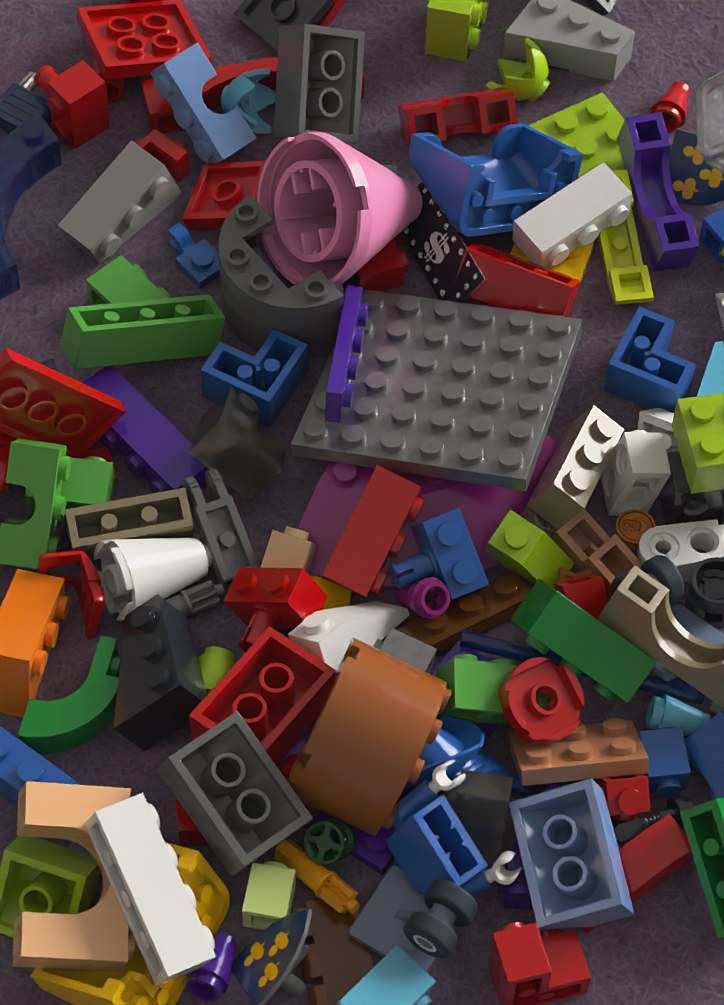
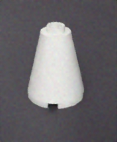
(147, 567)

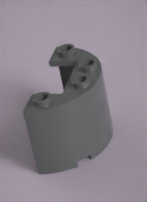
(259, 301)

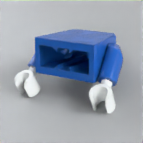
(436, 846)

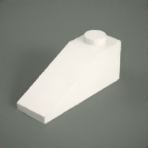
(329, 631)

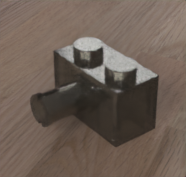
(482, 809)

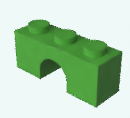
(41, 470)

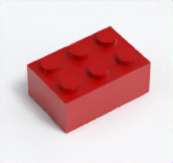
(273, 689)

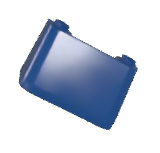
(496, 188)

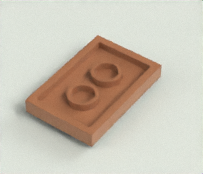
(586, 753)

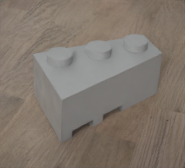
(571, 38)

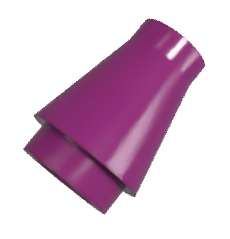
(425, 597)

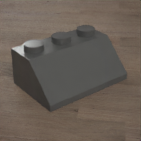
(319, 81)
(234, 793)

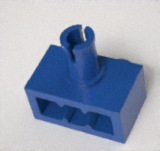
(444, 555)

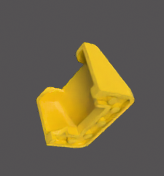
(133, 981)

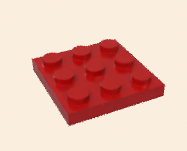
(137, 36)

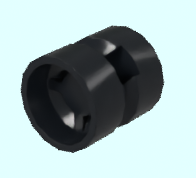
(706, 592)

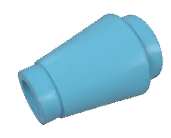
(671, 713)

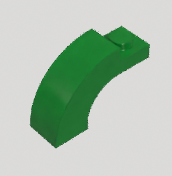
(76, 719)

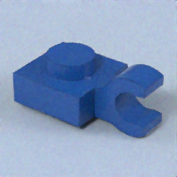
(196, 261)

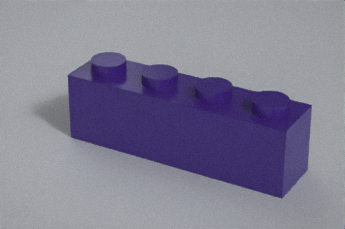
(146, 437)

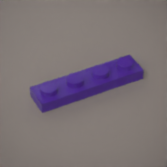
(344, 364)

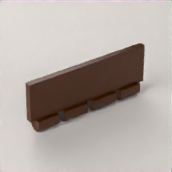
(333, 955)

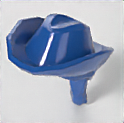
(461, 742)

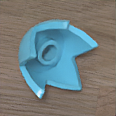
(249, 98)

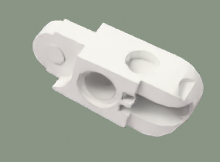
(680, 540)

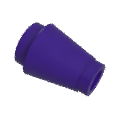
(214, 977)

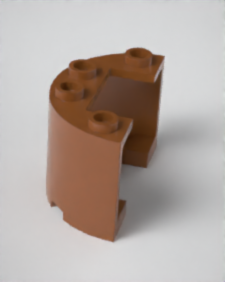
(369, 738)

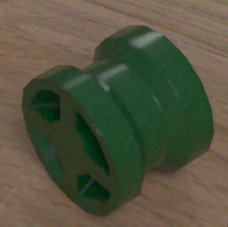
(321, 845)

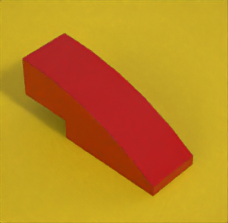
(653, 857)

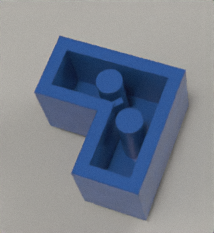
(644, 369)
(266, 378)

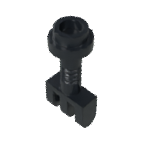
(630, 829)

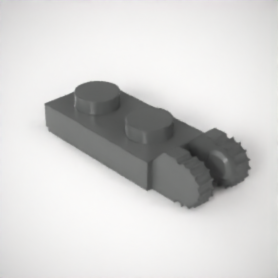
(220, 527)

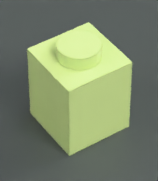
(268, 894)

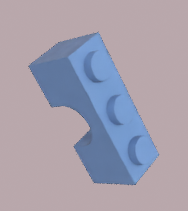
(182, 83)

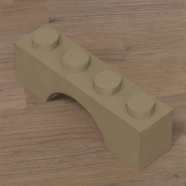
(644, 618)

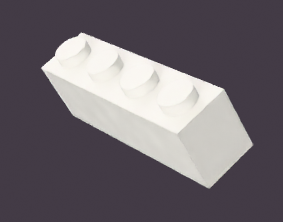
(150, 888)

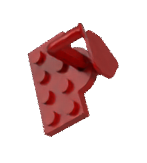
(49, 409)

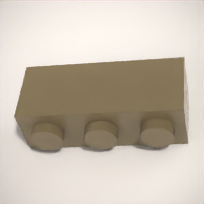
(575, 467)
(137, 517)

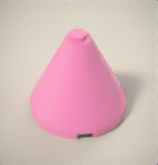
(330, 207)

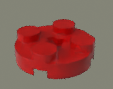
(524, 714)

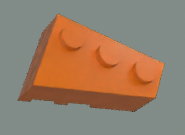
(27, 634)

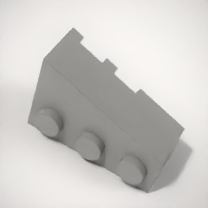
(120, 203)

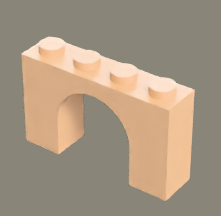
(83, 940)

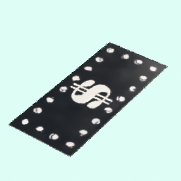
(440, 252)

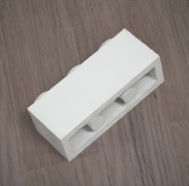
(572, 217)

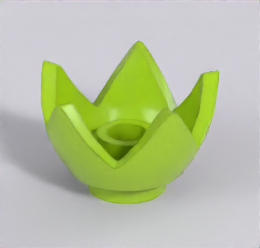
(525, 79)

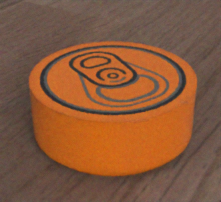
(632, 525)

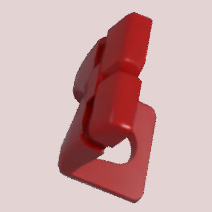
(88, 590)

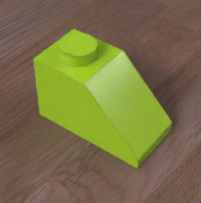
(527, 550)

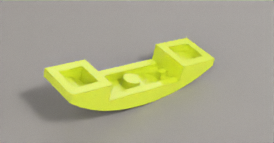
(623, 260)

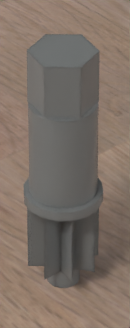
(197, 598)

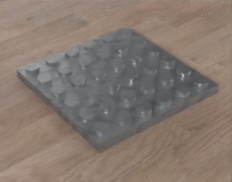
(446, 391)

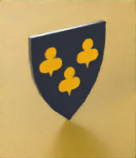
(691, 177)
(272, 958)

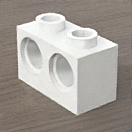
(635, 472)

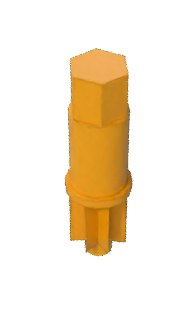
(316, 876)

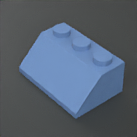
(571, 857)

